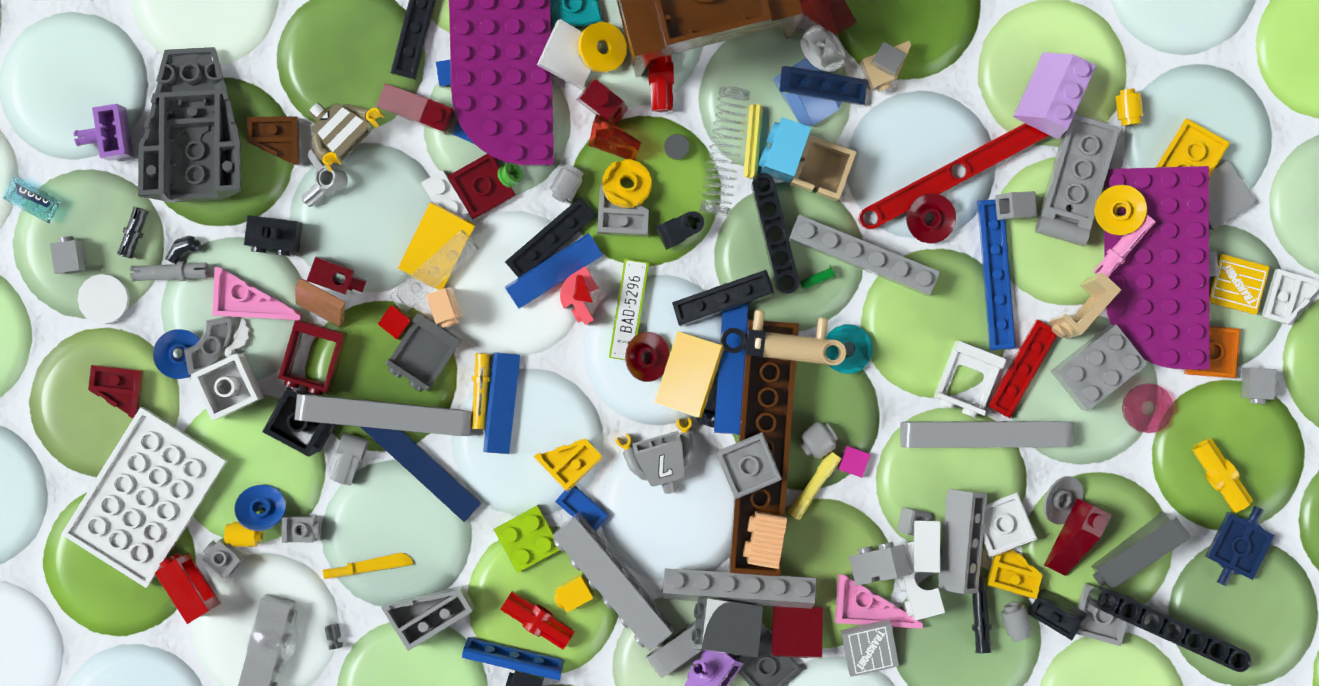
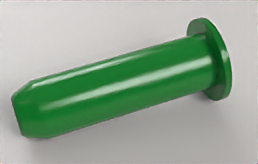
(817, 278)

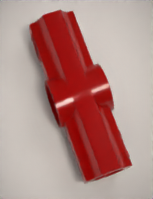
(661, 80)
(537, 620)

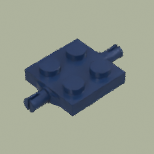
(1239, 546)

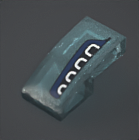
(31, 199)

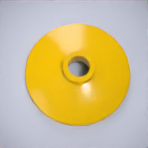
(1120, 197)

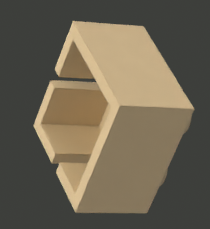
(823, 168)

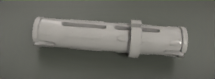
(172, 271)

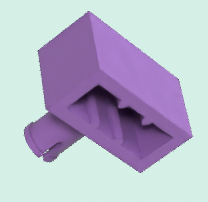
(110, 132)
(713, 669)

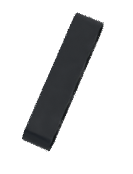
(777, 221)

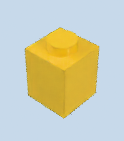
(573, 593)

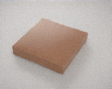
(319, 302)

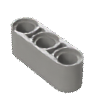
(673, 652)

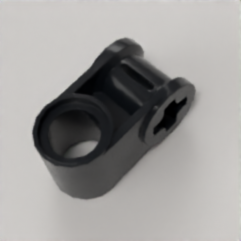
(676, 231)

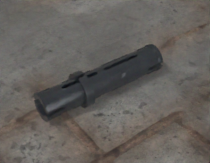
(981, 618)

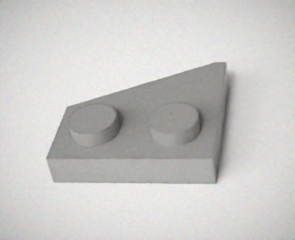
(621, 221)

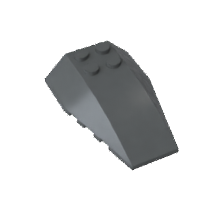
(190, 133)

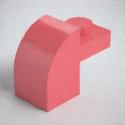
(580, 311)

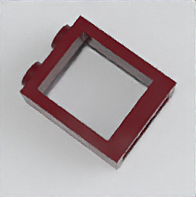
(328, 334)

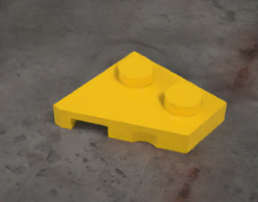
(570, 462)
(1013, 574)

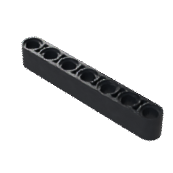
(1180, 632)

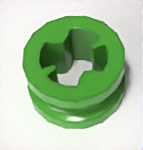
(507, 179)

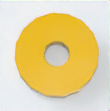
(615, 45)
(623, 196)

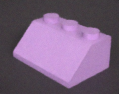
(1054, 92)

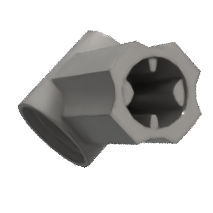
(350, 453)

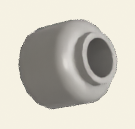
(818, 440)

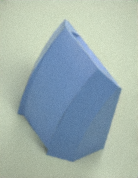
(808, 109)

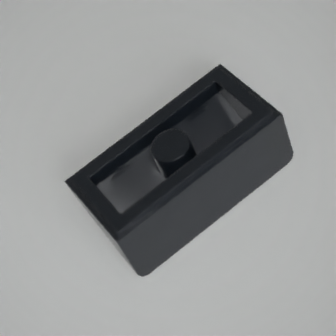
(1057, 614)

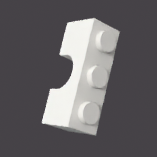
(920, 602)

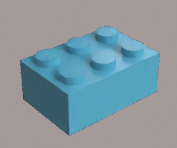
(785, 150)

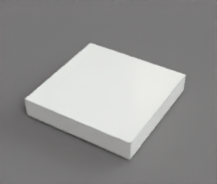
(562, 55)
(1006, 525)

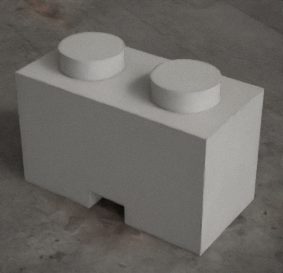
(880, 564)

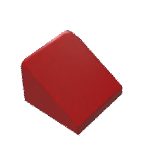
(581, 291)
(394, 321)

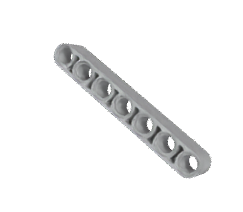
(383, 415)
(985, 434)

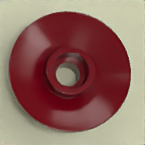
(941, 224)
(655, 360)

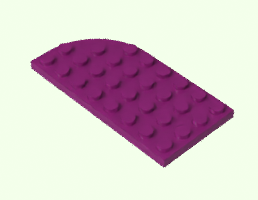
(496, 80)
(1167, 272)

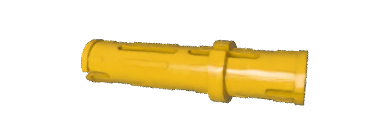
(481, 360)

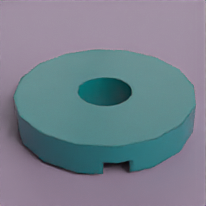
(862, 348)

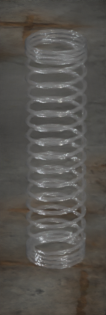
(724, 92)

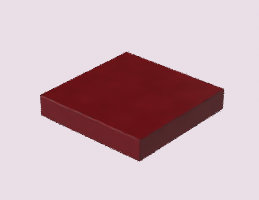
(480, 186)
(797, 632)

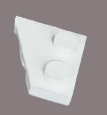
(1288, 295)

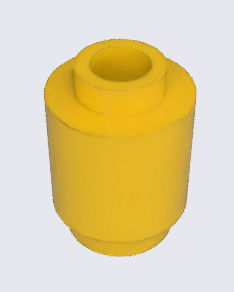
(1129, 107)
(240, 536)

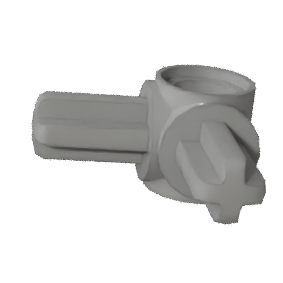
(322, 181)

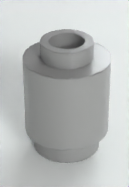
(566, 183)
(1016, 621)

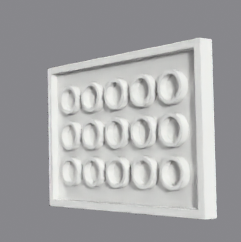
(144, 497)

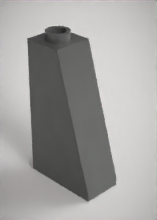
(1140, 550)

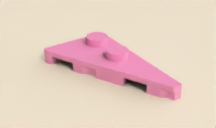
(240, 299)
(863, 607)

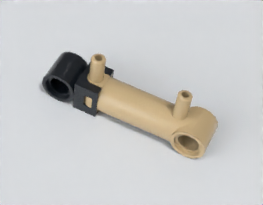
(784, 346)

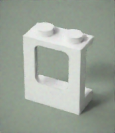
(975, 359)

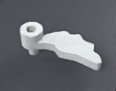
(240, 339)

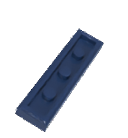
(823, 85)

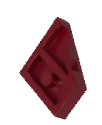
(117, 386)

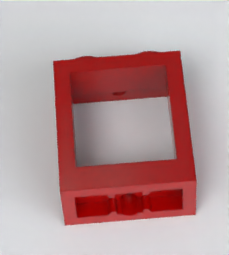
(186, 587)

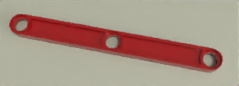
(942, 178)

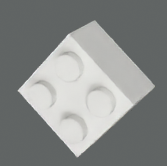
(227, 386)

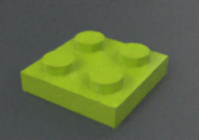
(526, 538)

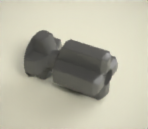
(333, 634)

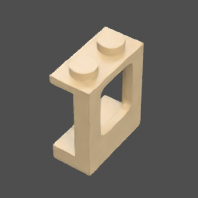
(1101, 293)

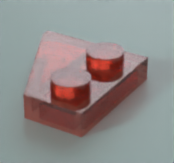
(830, 14)
(612, 139)

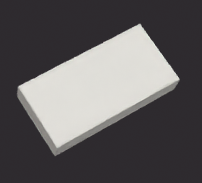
(926, 546)

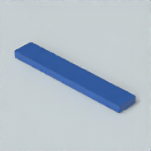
(996, 277)
(730, 375)

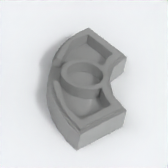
(210, 346)

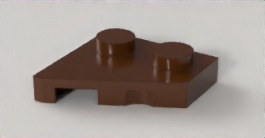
(276, 136)

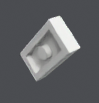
(443, 193)

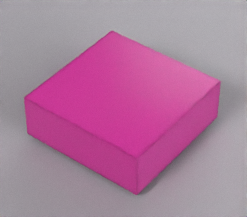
(854, 461)

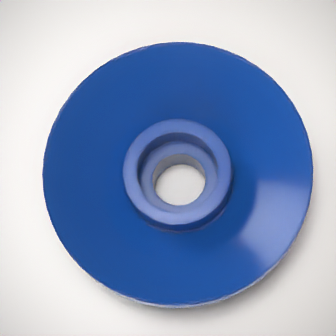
(163, 352)
(259, 498)

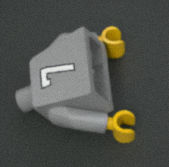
(661, 458)

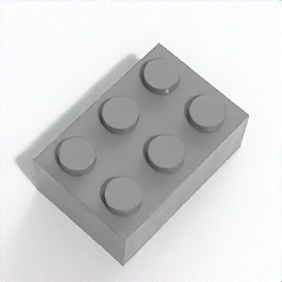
(1099, 367)

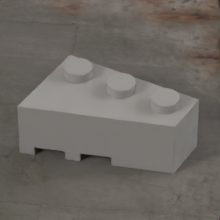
(427, 614)

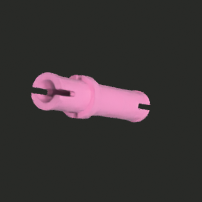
(1122, 248)

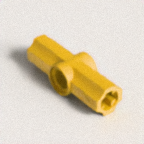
(1222, 475)

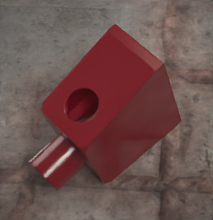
(602, 101)
(324, 271)

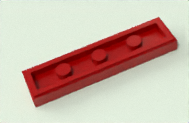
(1022, 369)

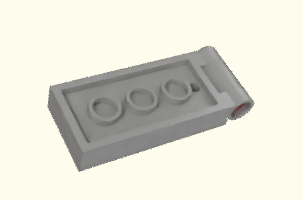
(1077, 180)

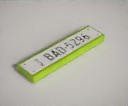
(628, 306)

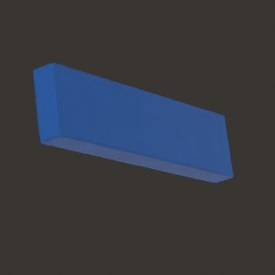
(553, 271)
(501, 403)
(513, 658)

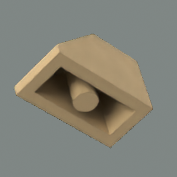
(877, 78)

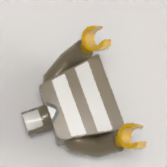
(340, 130)

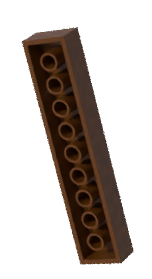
(764, 409)

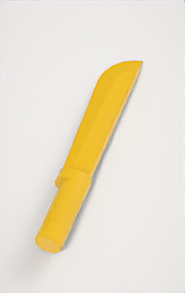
(375, 564)

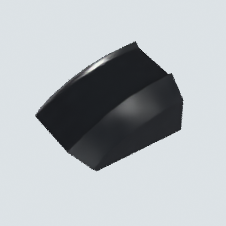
(300, 435)

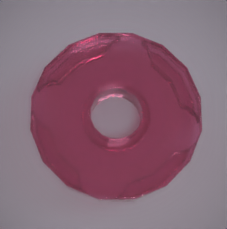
(1133, 404)

